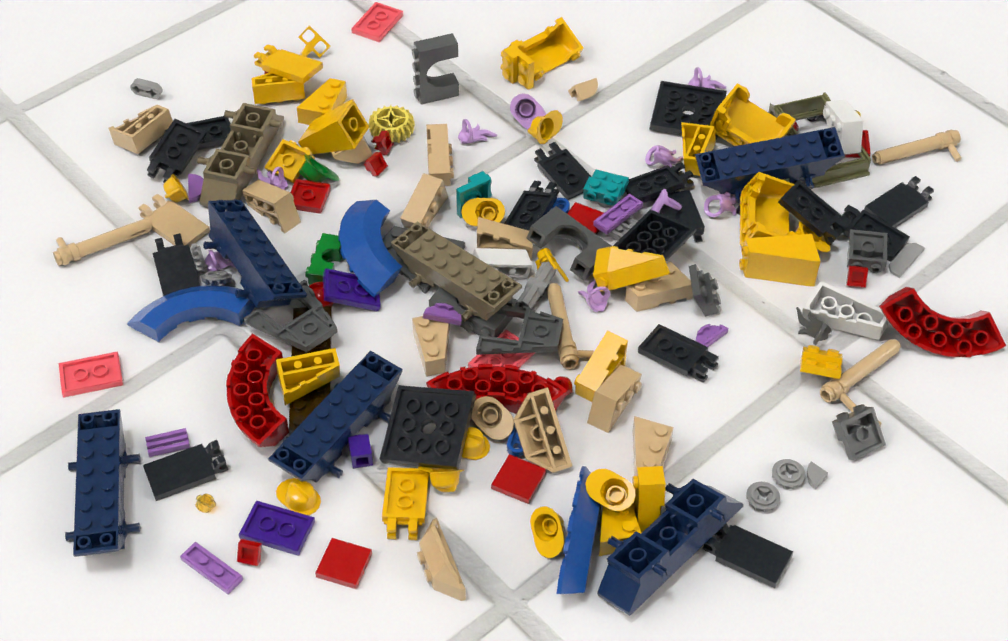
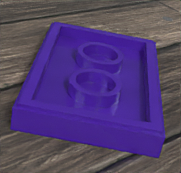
(344, 289)
(277, 527)

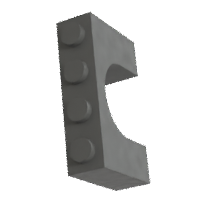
(426, 54)
(561, 225)
(492, 327)

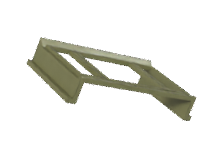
(839, 172)

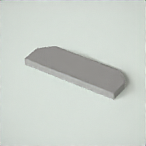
(905, 259)

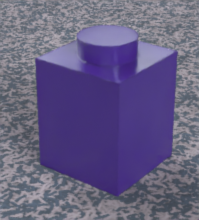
(360, 451)

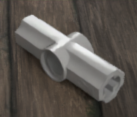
(536, 286)

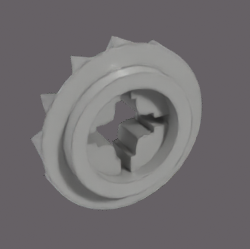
(198, 257)
(216, 277)
(793, 468)
(764, 489)

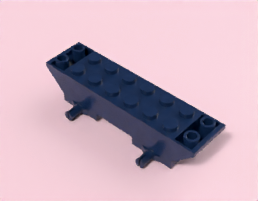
(790, 157)
(263, 271)
(342, 414)
(100, 485)
(652, 557)

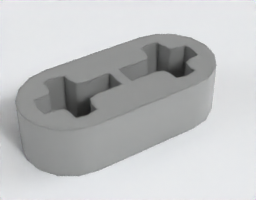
(146, 88)

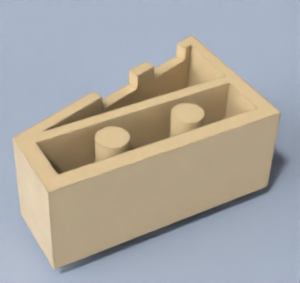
(425, 201)
(659, 290)
(432, 344)

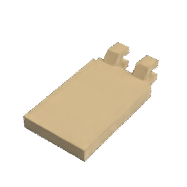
(172, 220)

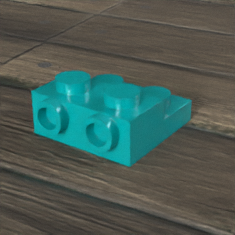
(478, 187)
(605, 187)

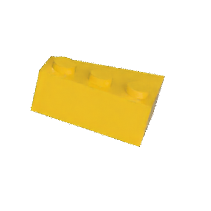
(649, 493)

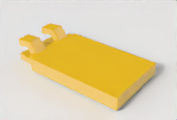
(287, 64)
(405, 500)

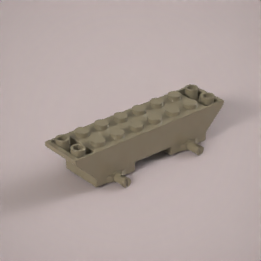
(237, 161)
(463, 275)

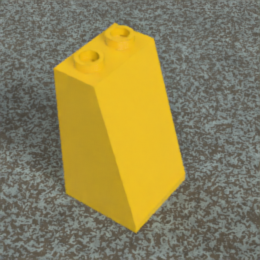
(335, 130)
(781, 259)

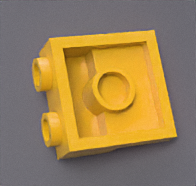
(517, 67)
(290, 158)
(821, 362)

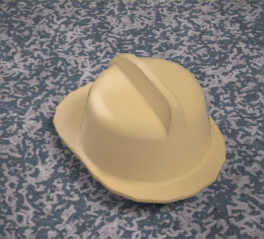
(492, 418)

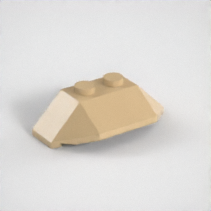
(541, 432)
(439, 563)

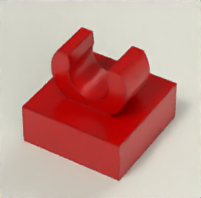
(383, 142)
(375, 164)
(857, 276)
(249, 552)

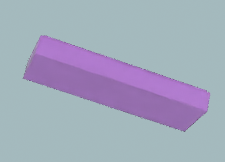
(618, 214)
(211, 568)

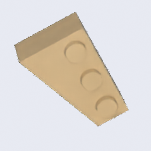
(143, 130)
(438, 152)
(273, 203)
(502, 236)
(613, 397)
(650, 443)

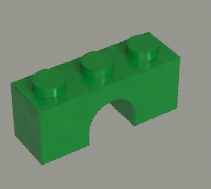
(326, 250)

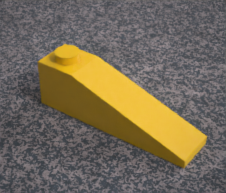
(621, 268)

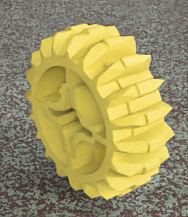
(395, 120)

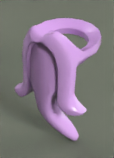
(704, 82)
(473, 134)
(662, 155)
(279, 181)
(664, 199)
(725, 203)
(216, 262)
(594, 297)

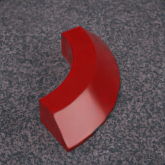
(938, 333)
(504, 384)
(249, 392)

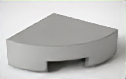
(815, 475)

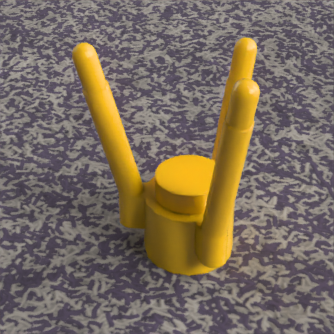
(545, 255)

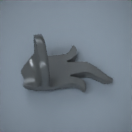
(814, 328)

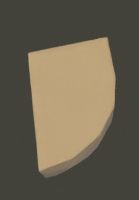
(584, 90)

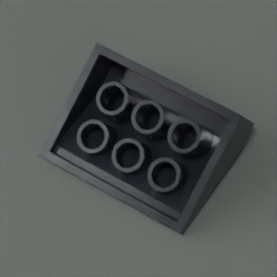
(656, 235)

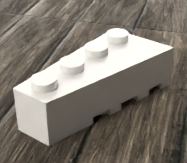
(845, 312)

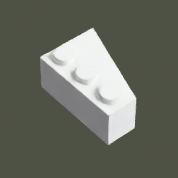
(847, 124)
(511, 262)

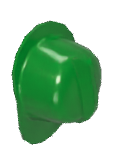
(315, 171)

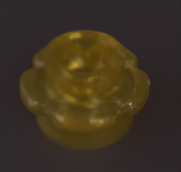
(205, 503)

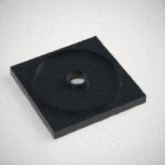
(677, 98)
(415, 409)

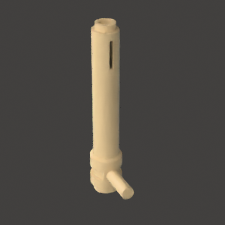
(939, 141)
(74, 252)
(567, 348)
(838, 388)

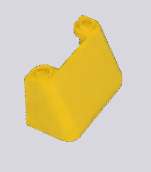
(551, 48)
(745, 123)
(760, 209)

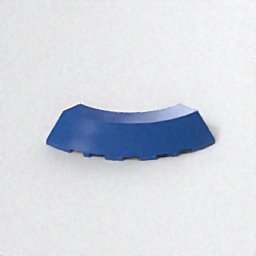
(364, 246)
(191, 305)
(580, 539)

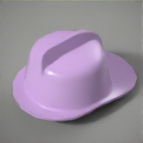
(525, 109)

